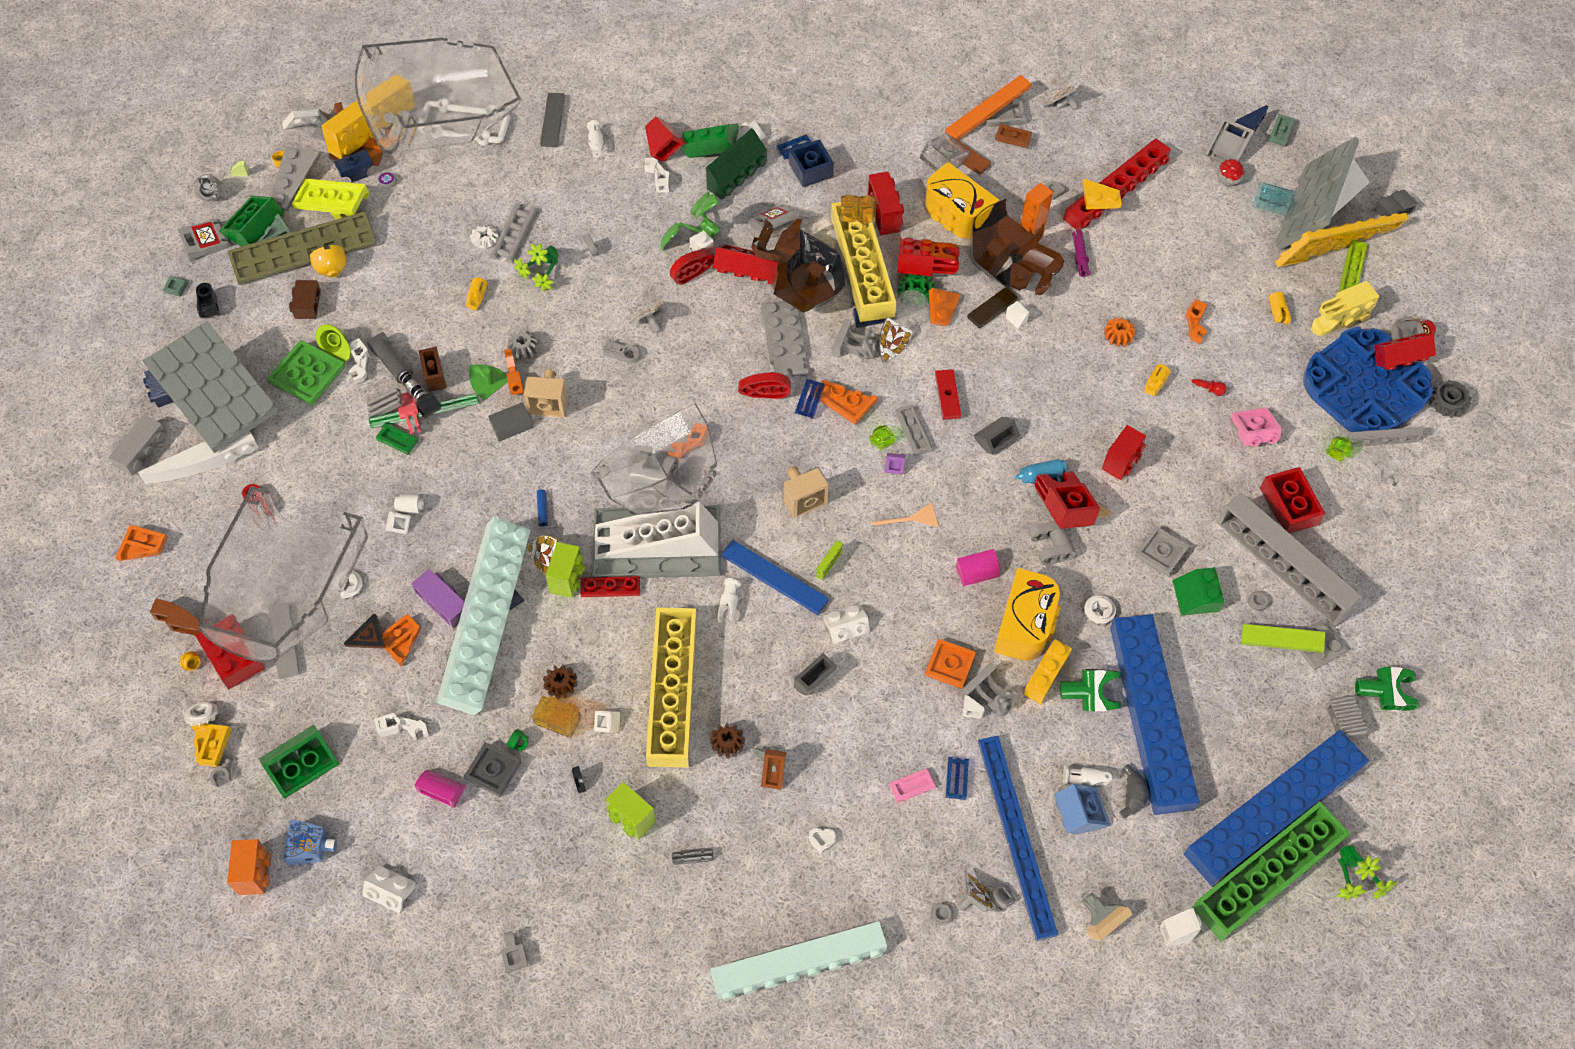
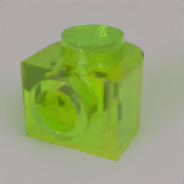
(882, 437)
(1339, 448)

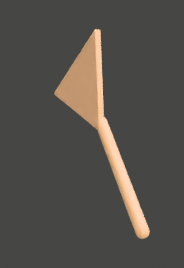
(925, 515)

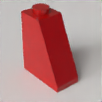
(662, 139)

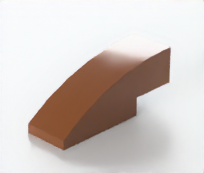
(175, 617)

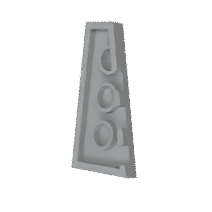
(292, 173)

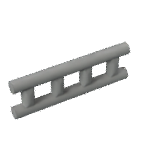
(516, 241)

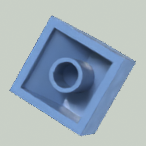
(1081, 809)

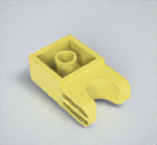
(1346, 309)

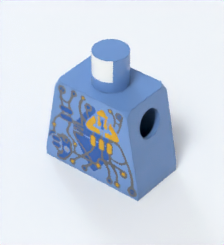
(306, 843)

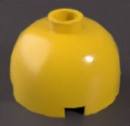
(329, 261)

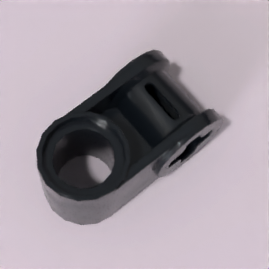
(206, 300)

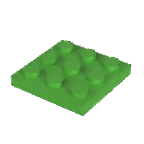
(306, 372)

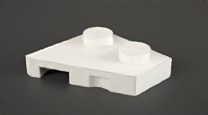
(301, 117)

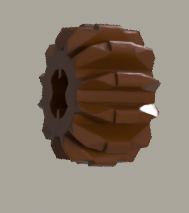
(568, 681)
(729, 746)

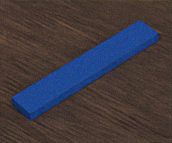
(775, 577)

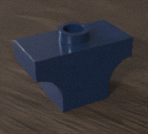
(354, 166)

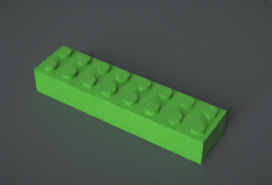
(1270, 871)

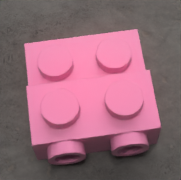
(1256, 426)

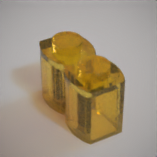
(858, 208)

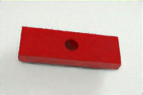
(947, 386)
(621, 586)

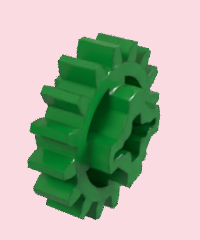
(916, 283)

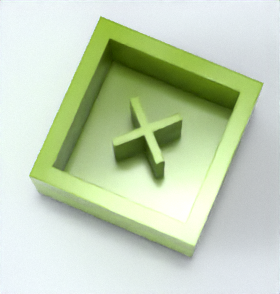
(565, 570)
(630, 811)

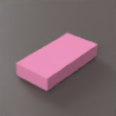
(912, 785)

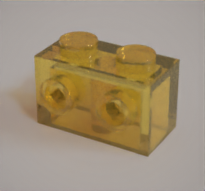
(556, 716)

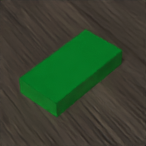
(397, 439)

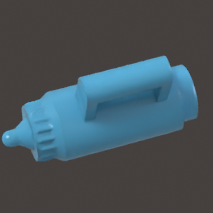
(1053, 468)

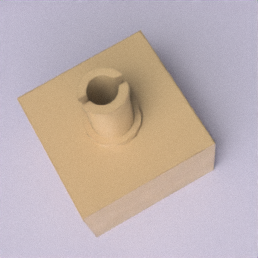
(546, 395)
(804, 491)

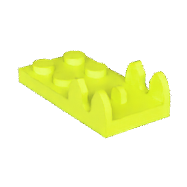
(330, 197)

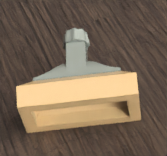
(1104, 917)

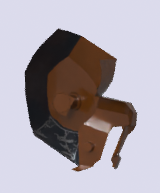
(1004, 237)
(801, 277)

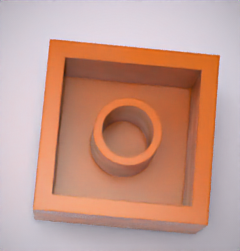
(248, 867)

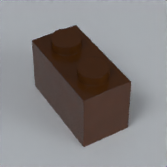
(305, 299)
(432, 369)

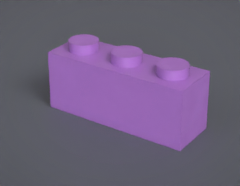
(439, 596)

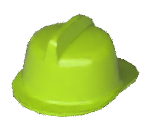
(329, 337)

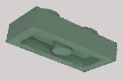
(1281, 130)

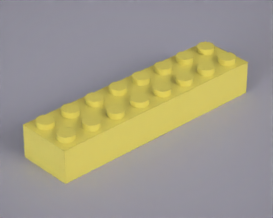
(864, 267)
(671, 688)

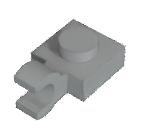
(513, 955)

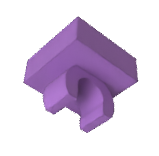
(895, 463)

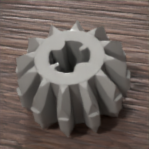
(523, 345)

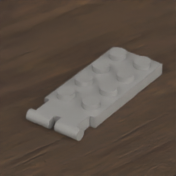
(784, 338)

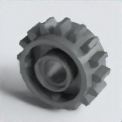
(1450, 398)

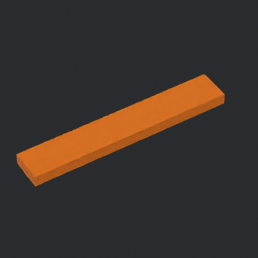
(988, 108)

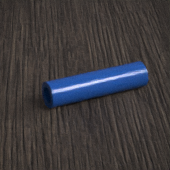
(542, 507)

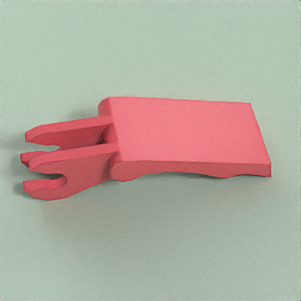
(408, 409)

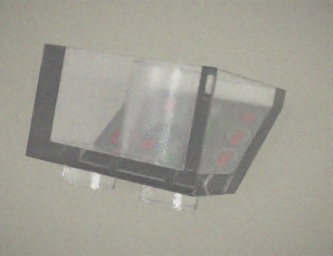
(943, 150)

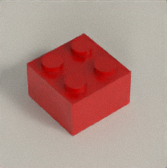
(1124, 453)

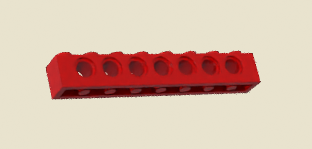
(1123, 179)

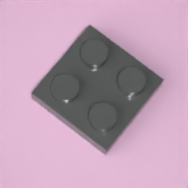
(492, 769)

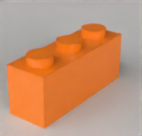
(1036, 208)

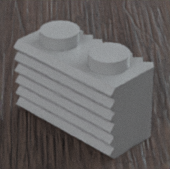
(1346, 716)

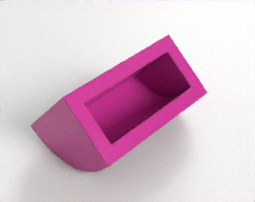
(978, 567)
(439, 788)

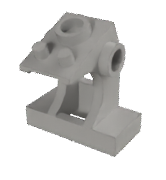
(846, 338)
(982, 684)

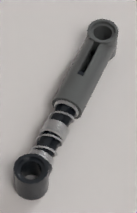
(381, 347)

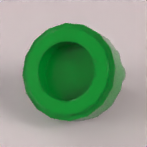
(515, 738)

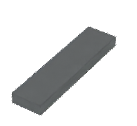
(552, 120)

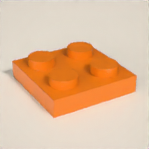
(950, 663)

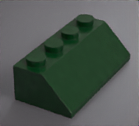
(736, 164)

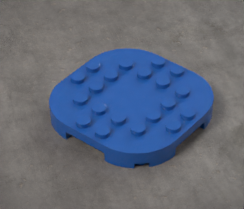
(1359, 392)

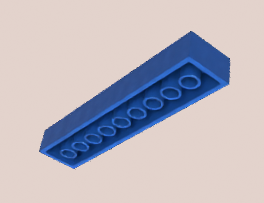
(1154, 715)
(1275, 808)

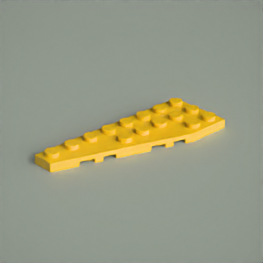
(1337, 238)

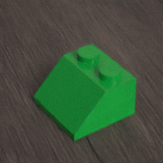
(1199, 592)

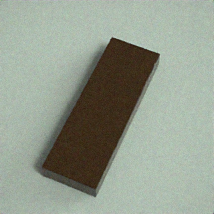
(992, 307)

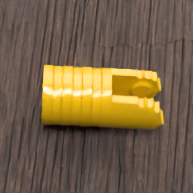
(1279, 307)

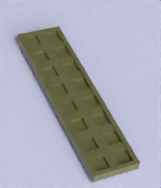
(294, 248)

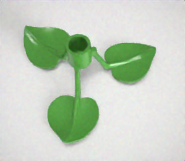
(699, 208)

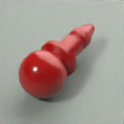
(1218, 388)

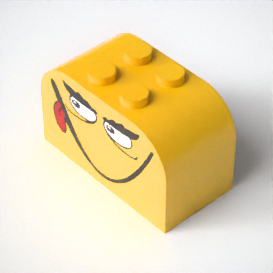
(957, 200)
(1028, 616)

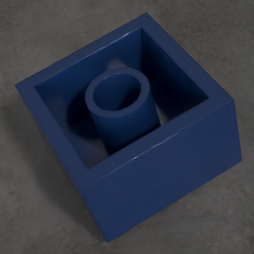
(811, 163)

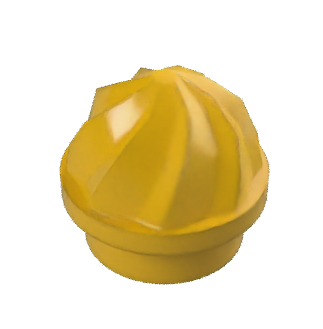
(190, 661)

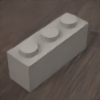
(138, 445)

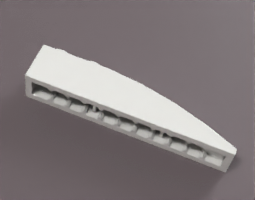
(198, 460)

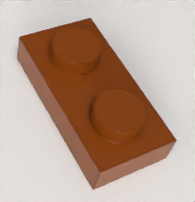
(1013, 136)

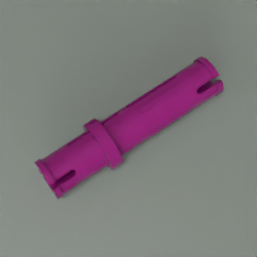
(1081, 257)

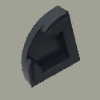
(578, 779)

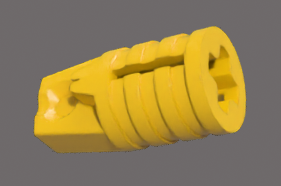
(476, 293)
(1157, 379)

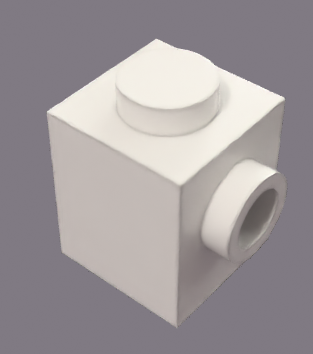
(701, 241)

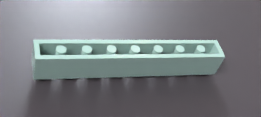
(798, 961)

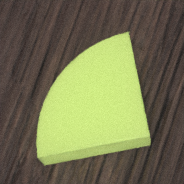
(240, 169)

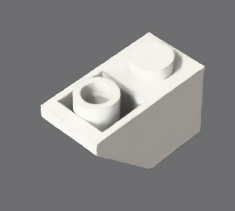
(1181, 927)

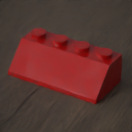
(743, 262)

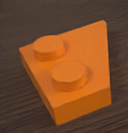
(942, 306)
(140, 543)
(400, 638)

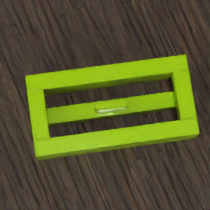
(829, 560)

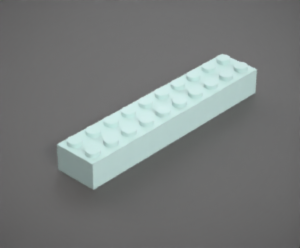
(483, 616)

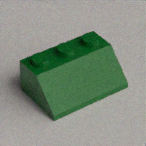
(709, 140)
(251, 220)
(298, 761)

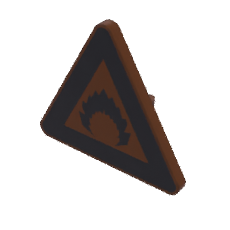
(367, 635)

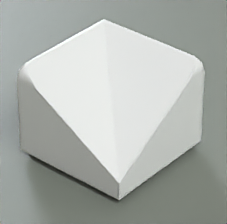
(1017, 314)
(398, 522)
(972, 708)
(607, 721)

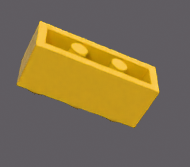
(1047, 671)

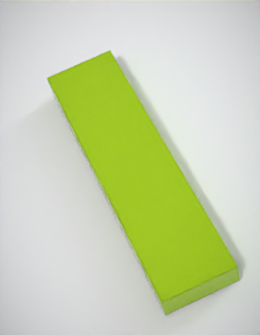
(1353, 264)
(1283, 638)

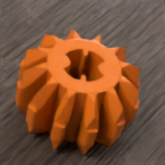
(1119, 331)

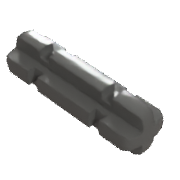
(692, 856)

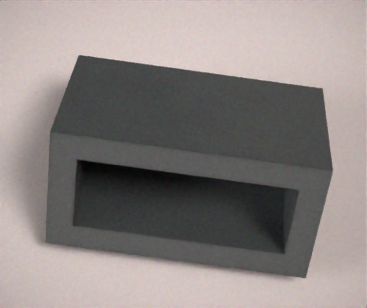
(510, 421)
(997, 435)
(814, 674)

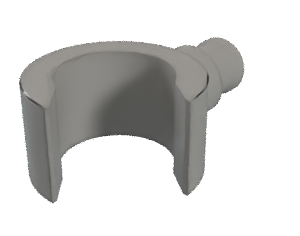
(223, 769)

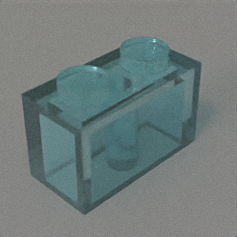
(1273, 199)

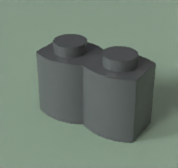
(1398, 202)

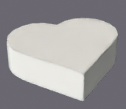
(822, 839)

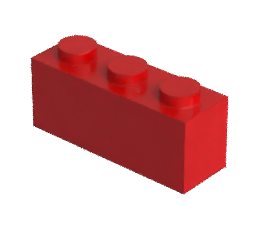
(1405, 350)

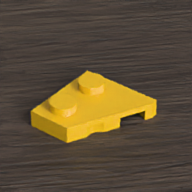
(1100, 196)
(210, 743)

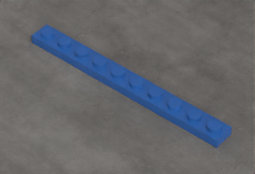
(1017, 839)

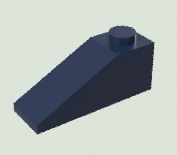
(1250, 121)

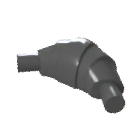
(1136, 792)

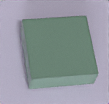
(175, 286)

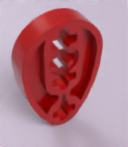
(691, 266)
(765, 385)

